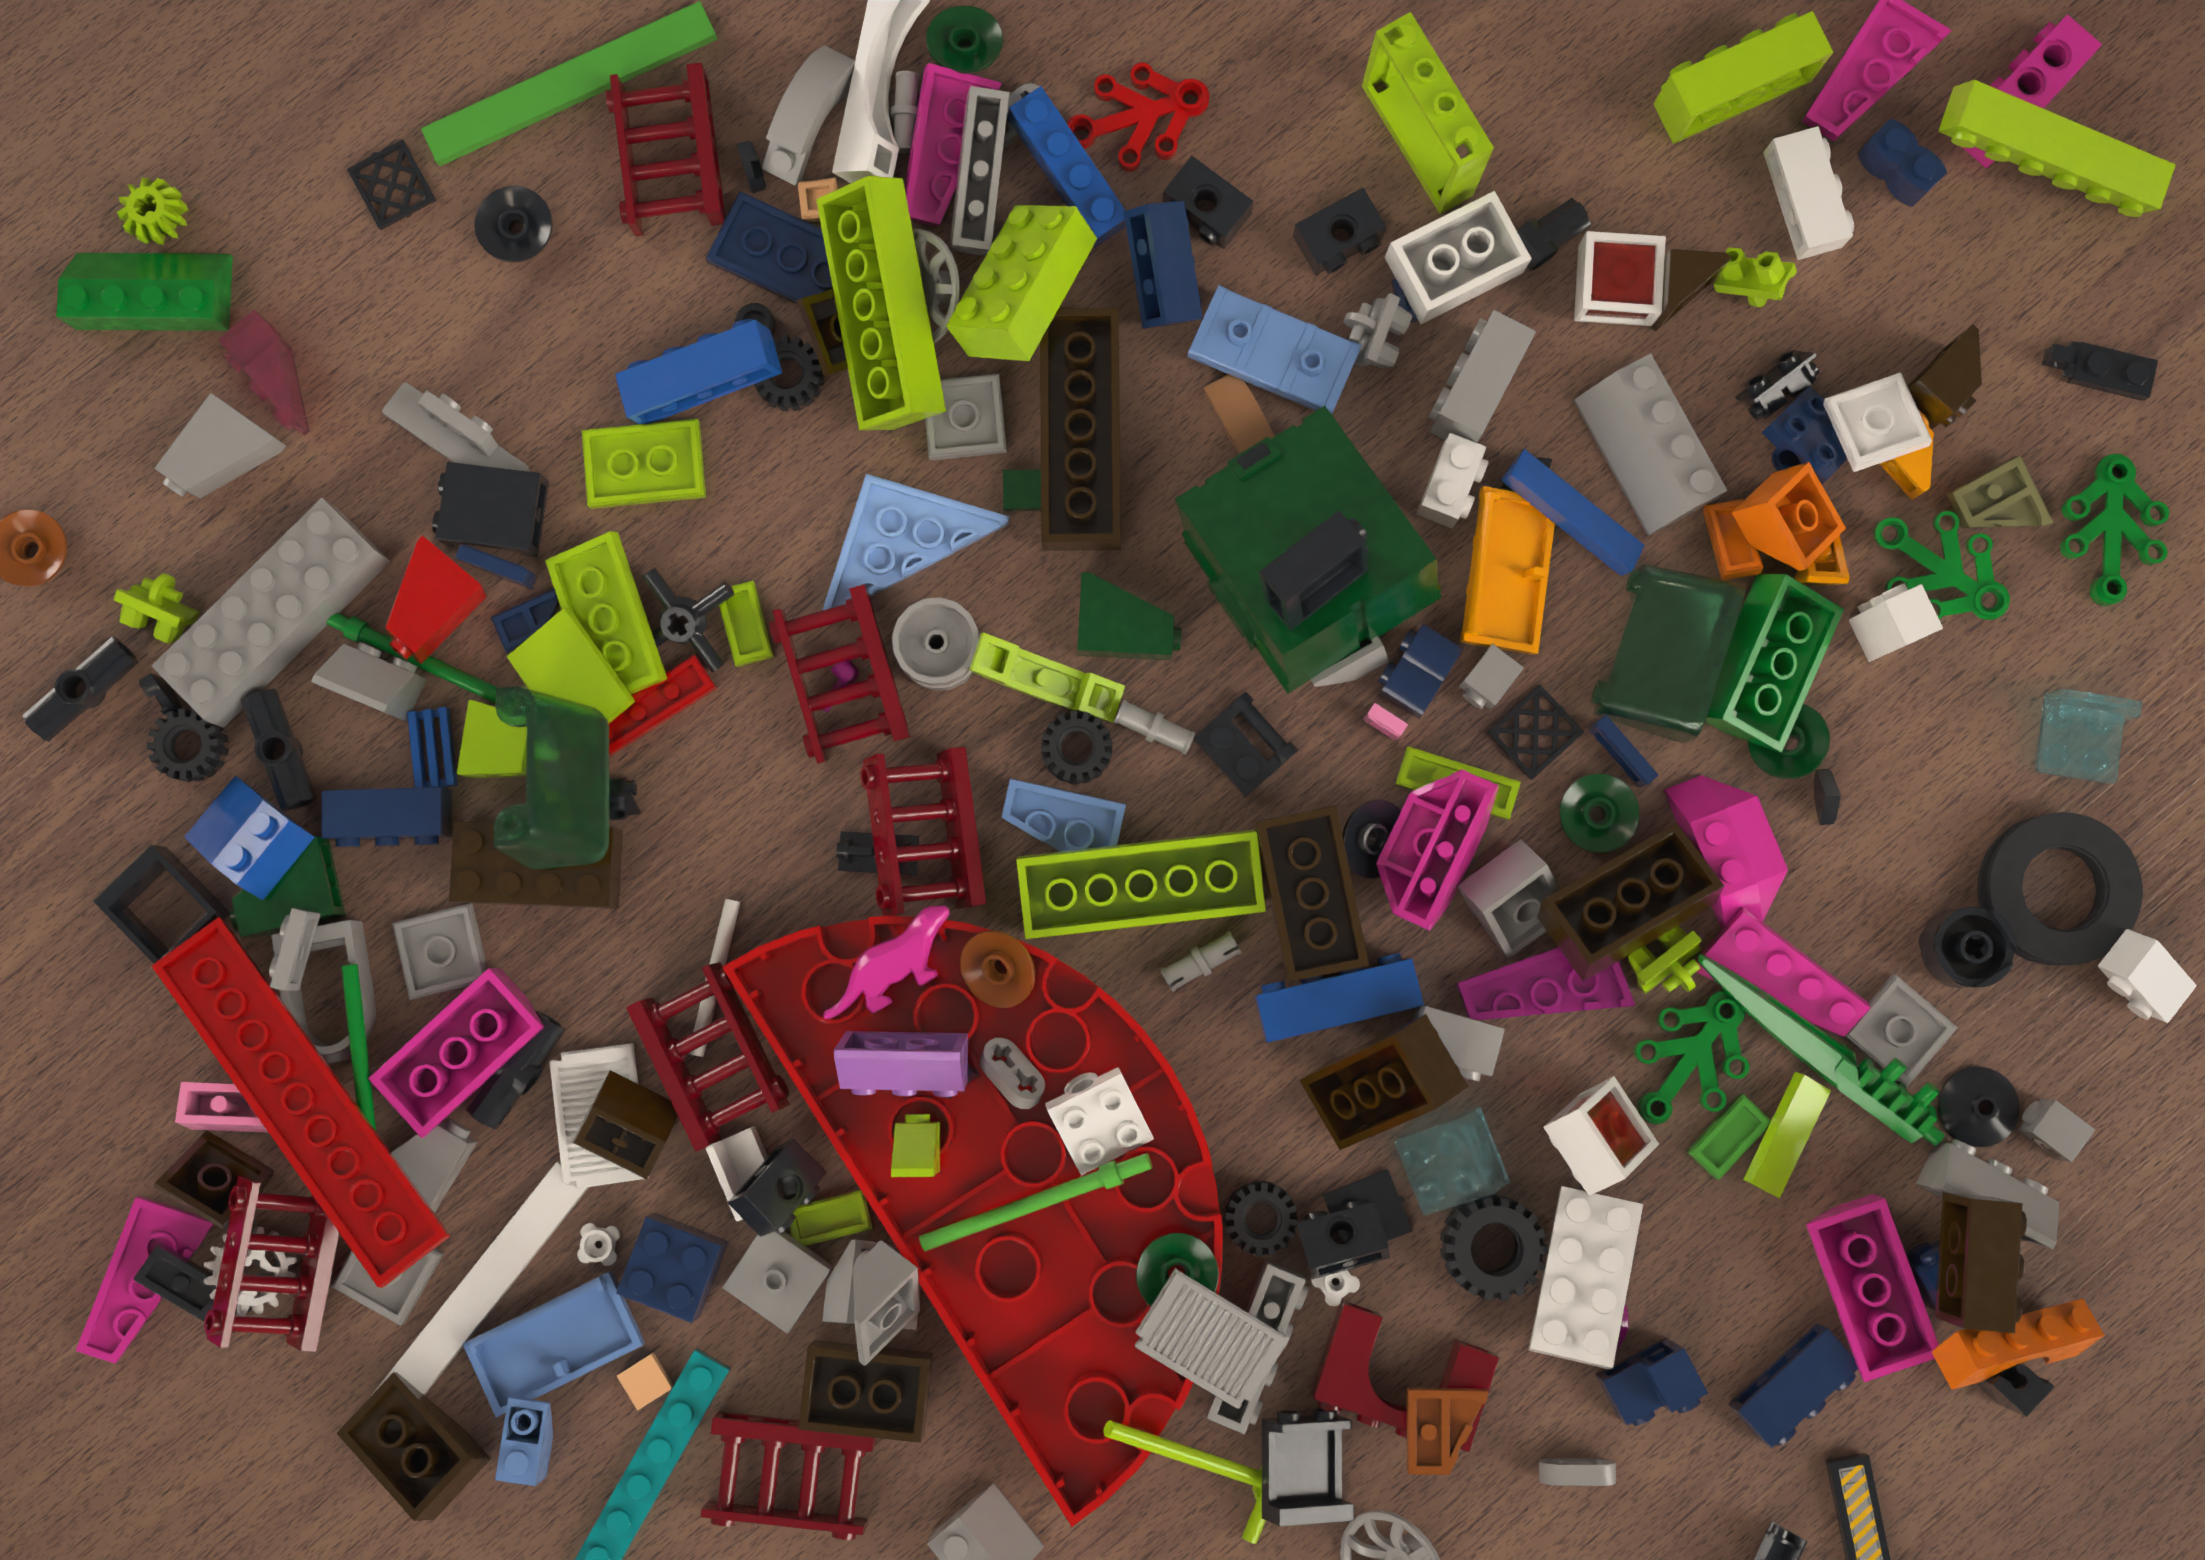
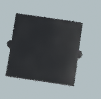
(1372, 1188)

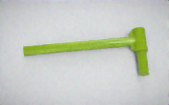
(1198, 1459)

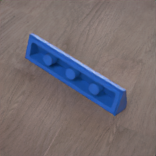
(1573, 513)

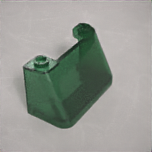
(1670, 652)
(565, 782)

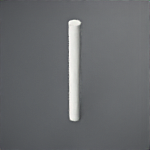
(719, 954)

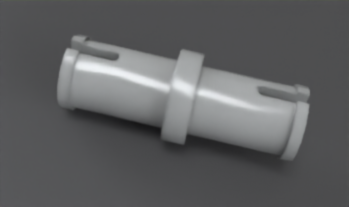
(905, 109)
(1154, 727)
(1200, 961)

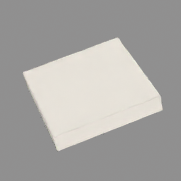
(1877, 422)

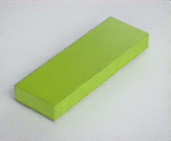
(1422, 768)
(1787, 1134)

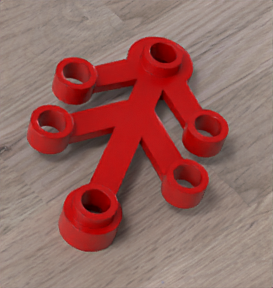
(1143, 112)

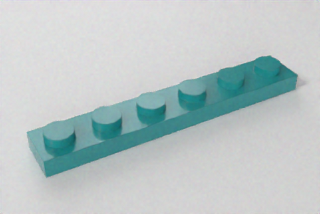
(655, 1458)

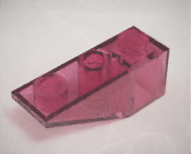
(270, 363)

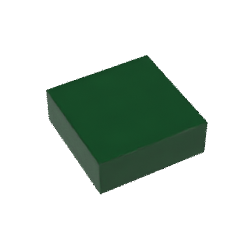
(1022, 490)

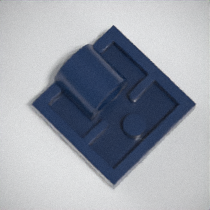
(1806, 435)

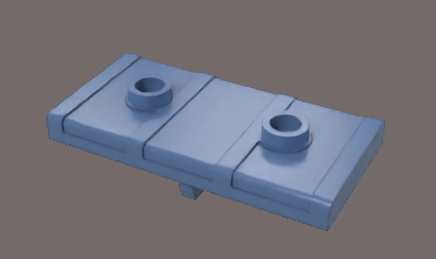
(1273, 350)
(554, 1343)

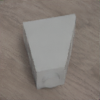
(215, 450)
(436, 1159)

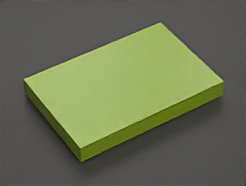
(643, 463)
(569, 665)

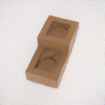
(1238, 412)

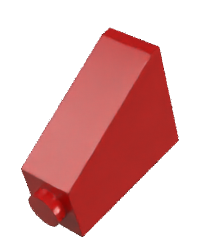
(430, 602)

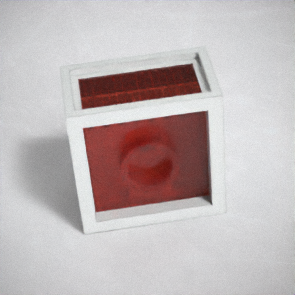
(1619, 278)
(1601, 1136)

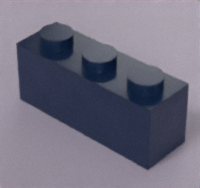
(1163, 264)
(386, 816)
(1795, 1386)

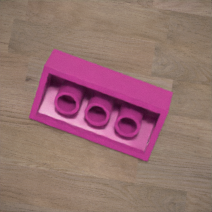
(458, 1051)
(1873, 1287)

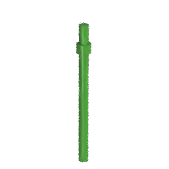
(1108, 1175)

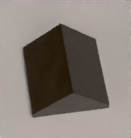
(1686, 277)
(824, 331)
(207, 1175)

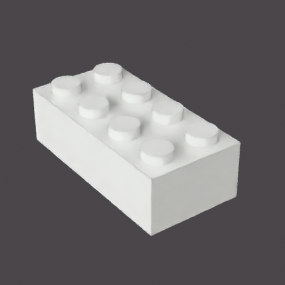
(1586, 1277)

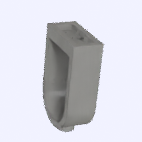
(329, 936)

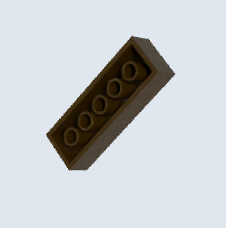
(1080, 431)

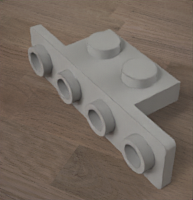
(447, 430)

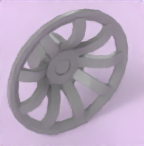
(939, 286)
(1400, 1547)

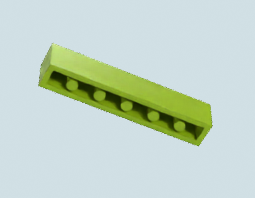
(2056, 148)

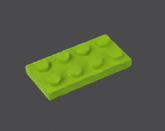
(604, 598)

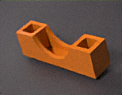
(2048, 1333)

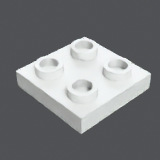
(1098, 1119)

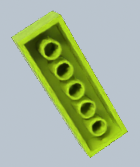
(881, 303)
(1140, 884)

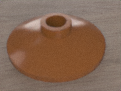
(17, 535)
(987, 976)

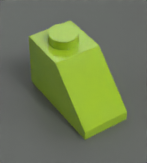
(916, 1147)

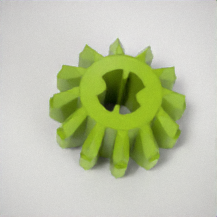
(139, 209)

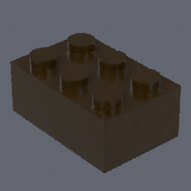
(1980, 1262)
(871, 1400)

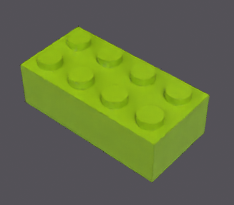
(1742, 76)
(1022, 282)

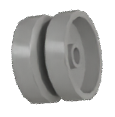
(919, 627)

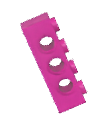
(2066, 46)

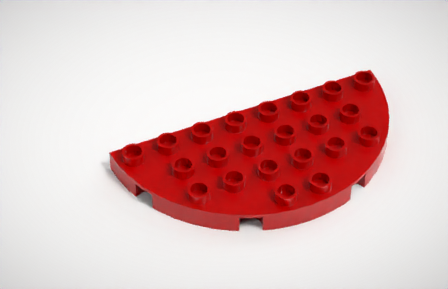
(1049, 1296)

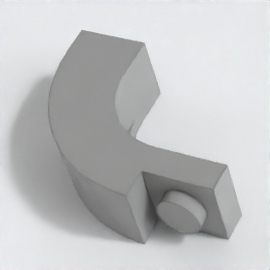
(802, 110)

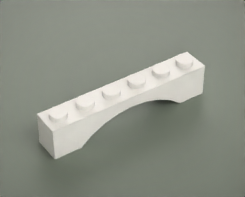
(866, 134)

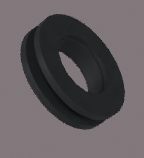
(2114, 874)

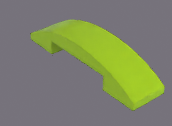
(1045, 678)

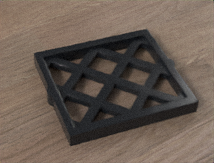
(378, 159)
(1558, 711)

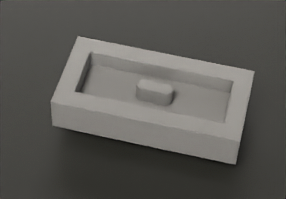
(297, 934)

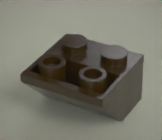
(627, 1125)

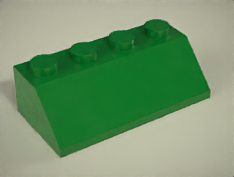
(146, 292)
(1772, 660)

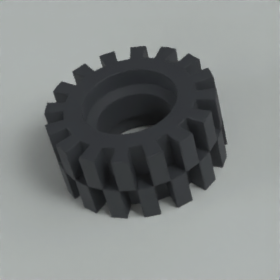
(807, 386)
(1076, 723)
(165, 740)
(1285, 1223)

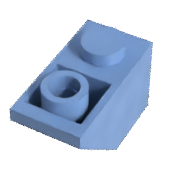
(525, 1442)

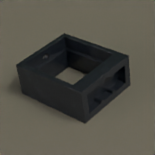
(1315, 569)
(135, 879)

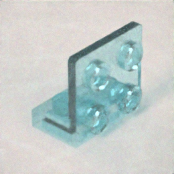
(2083, 734)
(1452, 1162)

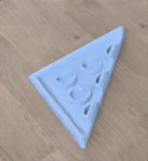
(901, 533)

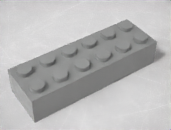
(271, 613)

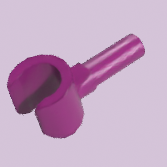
(845, 673)

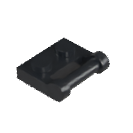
(1235, 753)

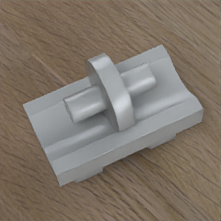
(1371, 328)

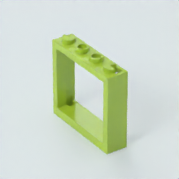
(1426, 113)

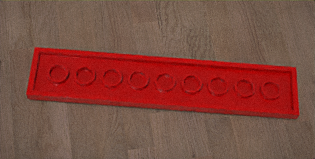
(301, 1102)

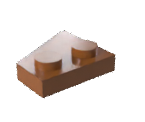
(1438, 1426)

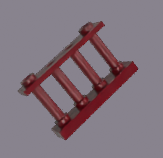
(703, 163)
(868, 647)
(954, 809)
(669, 1056)
(308, 1286)
(773, 1435)

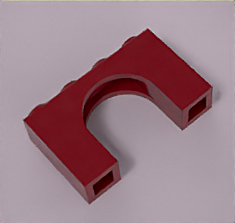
(1345, 1380)

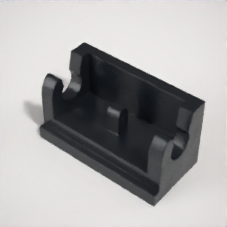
(2017, 1389)

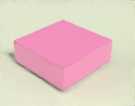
(1385, 722)

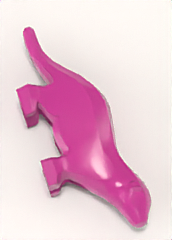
(893, 962)

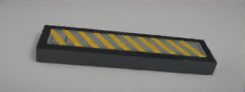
(1857, 1508)

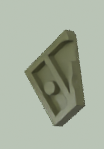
(2000, 498)

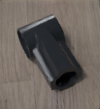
(1553, 231)

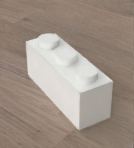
(1809, 192)
(1894, 620)

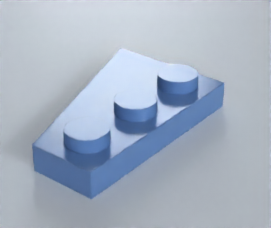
(1062, 816)

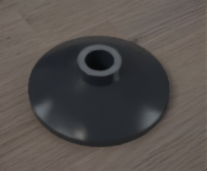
(505, 209)
(1371, 818)
(1960, 1102)

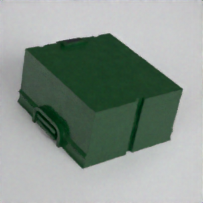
(1271, 502)

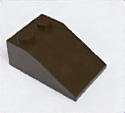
(413, 1448)

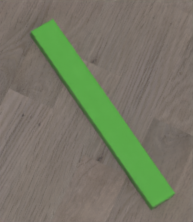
(568, 83)

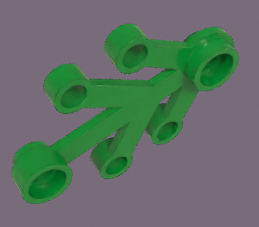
(2114, 523)
(1948, 571)
(1695, 1052)

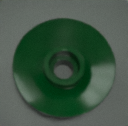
(962, 27)
(1809, 754)
(1618, 808)
(1171, 1250)

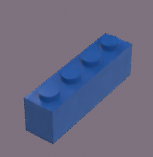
(1066, 163)
(698, 372)
(1338, 999)

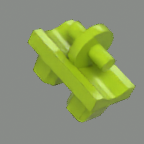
(1755, 278)
(156, 600)
(1652, 971)

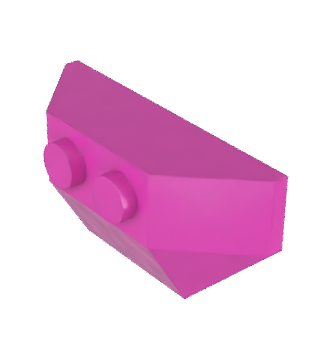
(1733, 840)
(1434, 845)

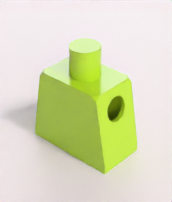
(490, 745)

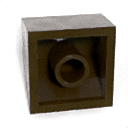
(1949, 380)

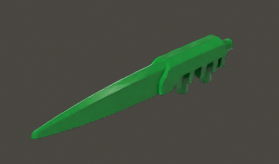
(1864, 1084)

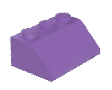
(902, 1062)

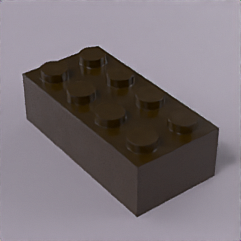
(491, 877)
(1311, 893)
(1629, 901)
(1384, 1082)

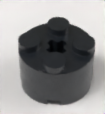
(1988, 957)

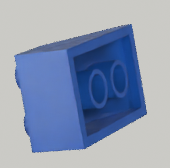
(248, 838)

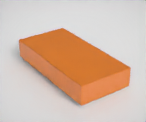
(1730, 546)

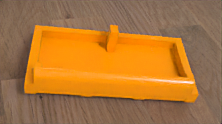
(1507, 573)

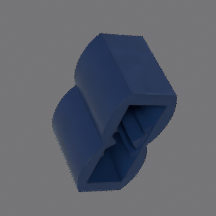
(1901, 162)
(1420, 671)

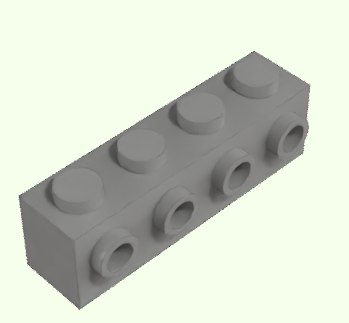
(1273, 1302)

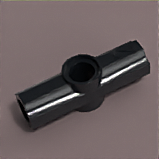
(62, 705)
(269, 727)
(515, 1076)

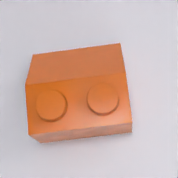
(1790, 517)

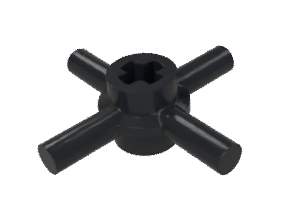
(693, 610)

